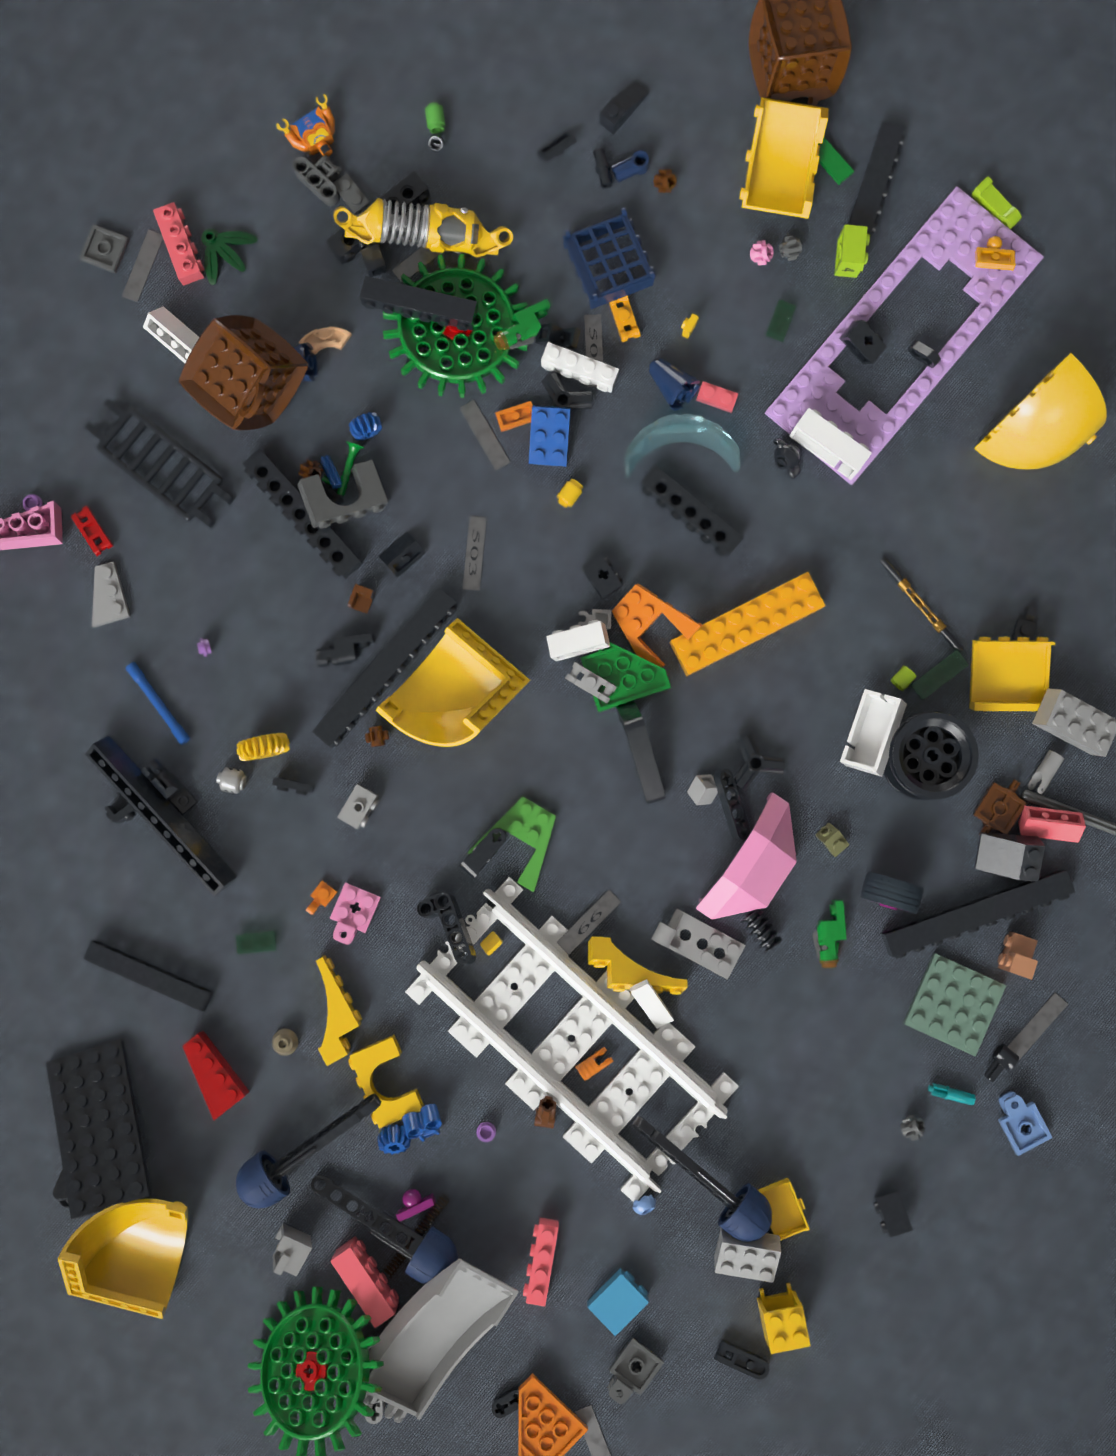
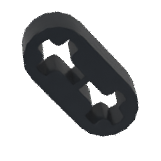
(924, 354)
(504, 1398)

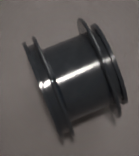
(961, 759)

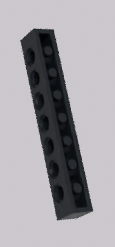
(259, 461)

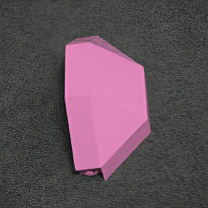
(757, 867)

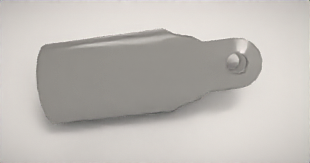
(1046, 771)

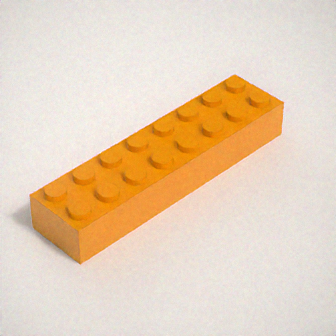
(748, 623)

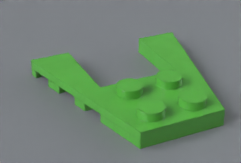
(532, 826)

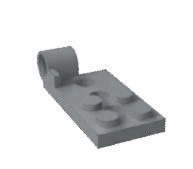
(669, 937)

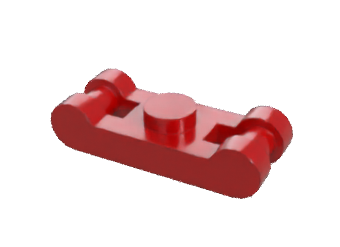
(91, 530)

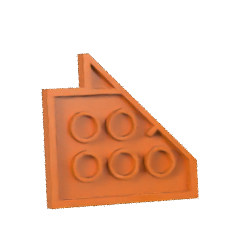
(545, 1422)

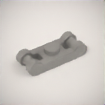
(591, 682)

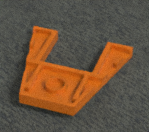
(640, 610)

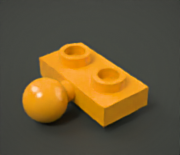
(994, 257)

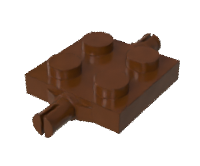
(999, 808)

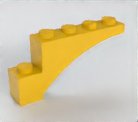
(624, 972)
(340, 1016)

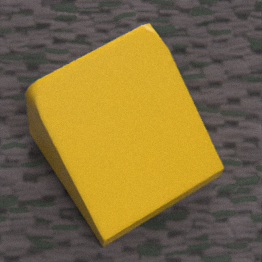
(491, 943)

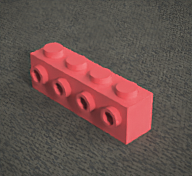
(178, 243)
(543, 1254)

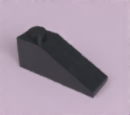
(622, 106)

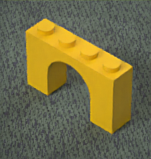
(364, 1063)

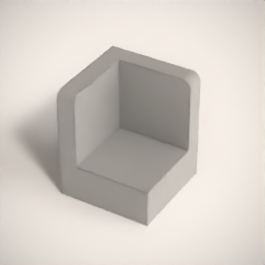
(703, 789)

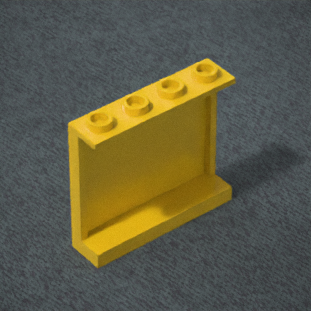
(1009, 673)

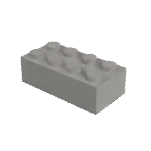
(1076, 722)

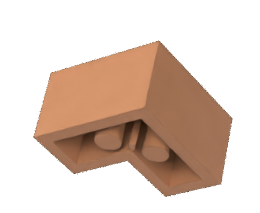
(1018, 955)

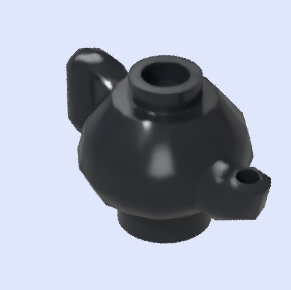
(787, 457)

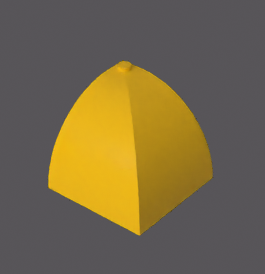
(453, 690)
(127, 1255)

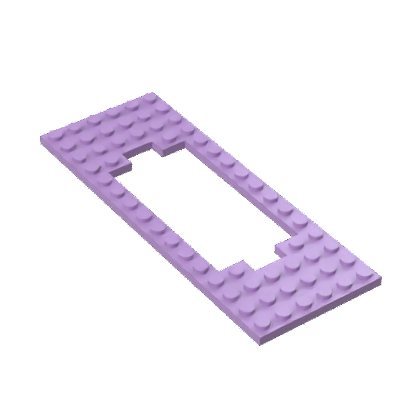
(950, 235)

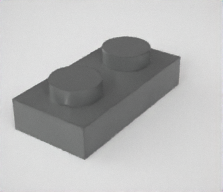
(351, 194)

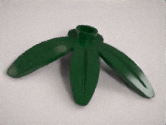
(218, 244)

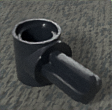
(1003, 1058)

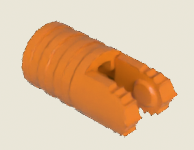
(590, 1067)

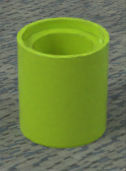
(903, 678)

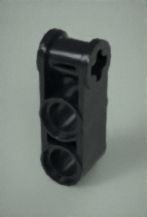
(483, 853)

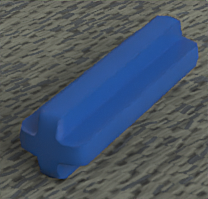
(331, 472)

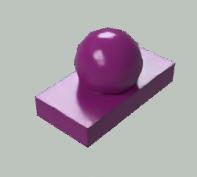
(414, 1204)

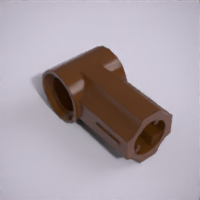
(546, 1113)

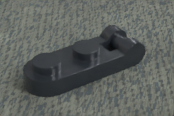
(742, 1360)

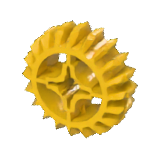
(263, 746)

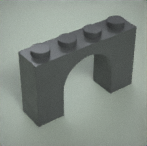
(324, 511)

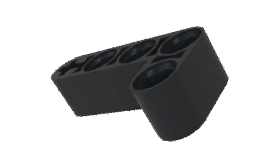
(451, 931)

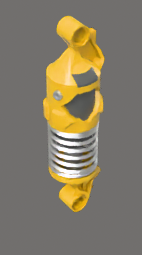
(432, 226)

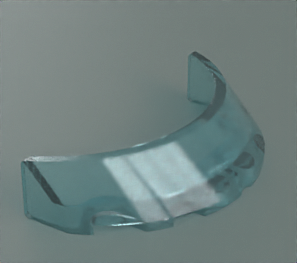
(682, 429)

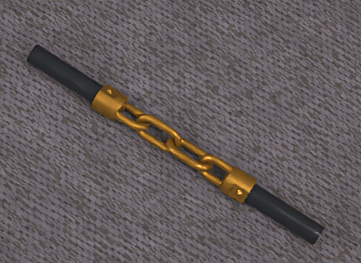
(903, 584)

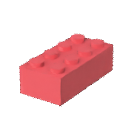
(365, 1281)

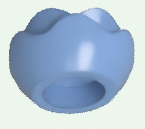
(644, 1205)

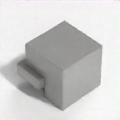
(291, 1250)

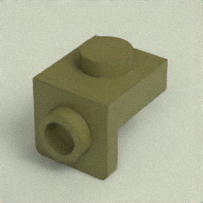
(832, 839)

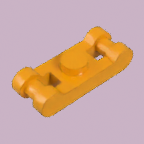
(624, 318)

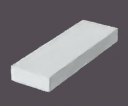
(651, 1003)

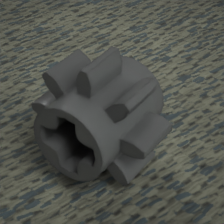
(790, 248)
(913, 1127)

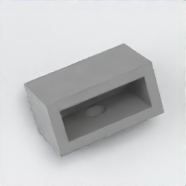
(358, 807)

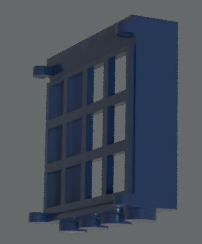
(582, 269)

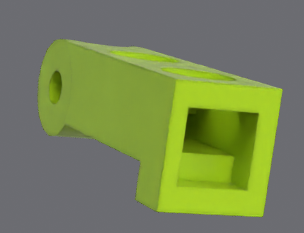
(995, 203)

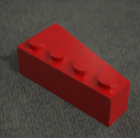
(214, 1075)

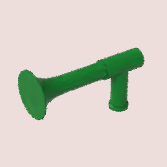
(353, 450)

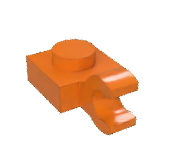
(322, 896)

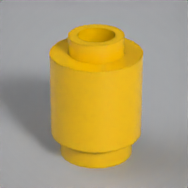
(569, 493)

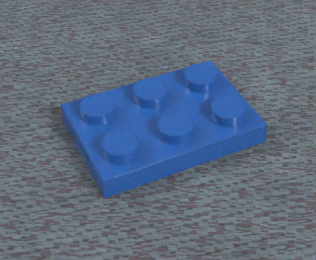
(549, 435)

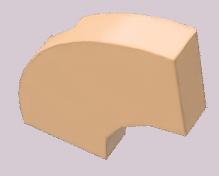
(326, 337)

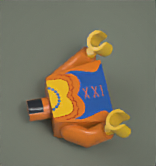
(313, 131)

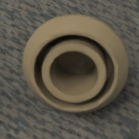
(289, 1039)

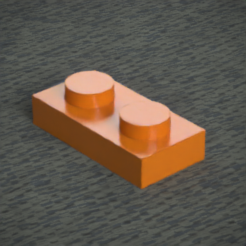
(514, 416)

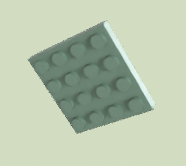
(954, 1004)

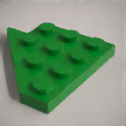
(626, 671)

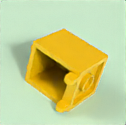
(783, 1321)

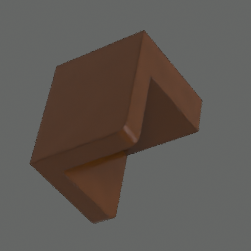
(361, 599)

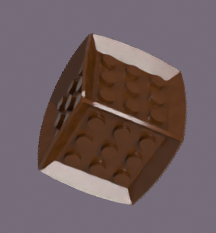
(799, 48)
(242, 372)

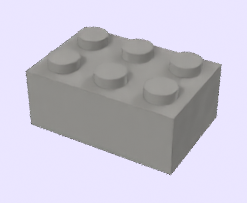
(748, 1259)

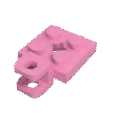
(349, 921)

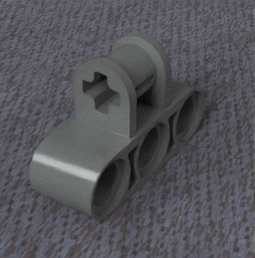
(325, 172)

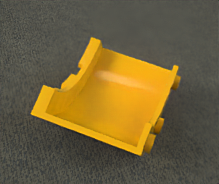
(783, 157)

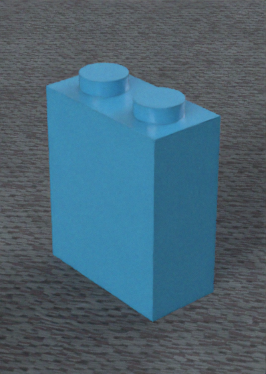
(618, 1301)

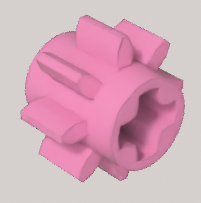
(761, 252)

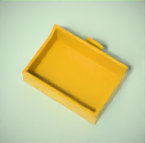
(786, 1209)

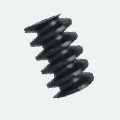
(762, 930)

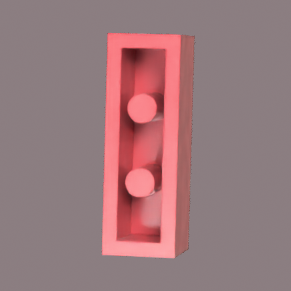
(1051, 824)

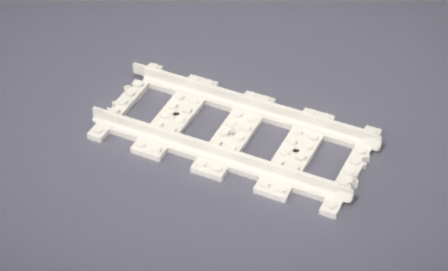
(541, 1072)

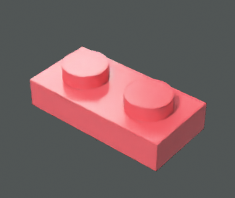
(717, 397)

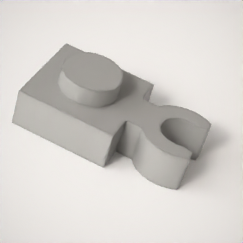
(597, 614)

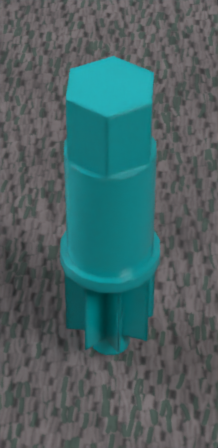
(952, 1094)

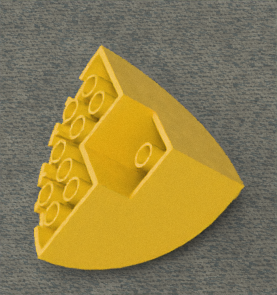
(1050, 421)

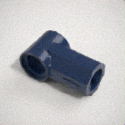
(629, 168)

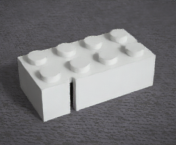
(830, 443)
(873, 732)

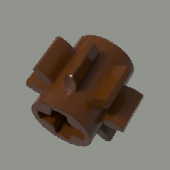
(665, 181)
(310, 469)
(377, 736)

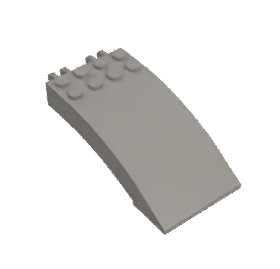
(434, 1335)

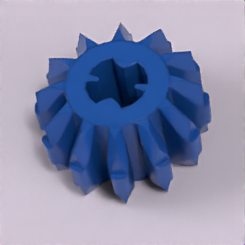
(365, 426)
(393, 1139)

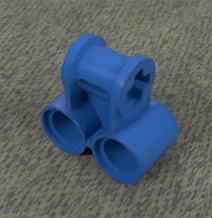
(423, 1123)

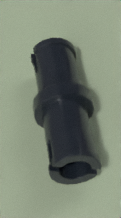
(602, 168)

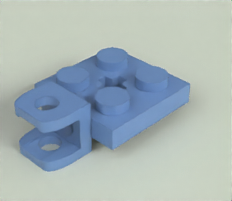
(1017, 1115)

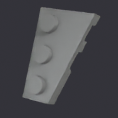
(108, 596)

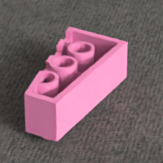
(32, 528)

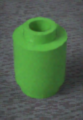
(435, 118)

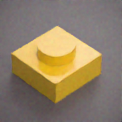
(689, 325)

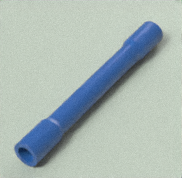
(138, 676)

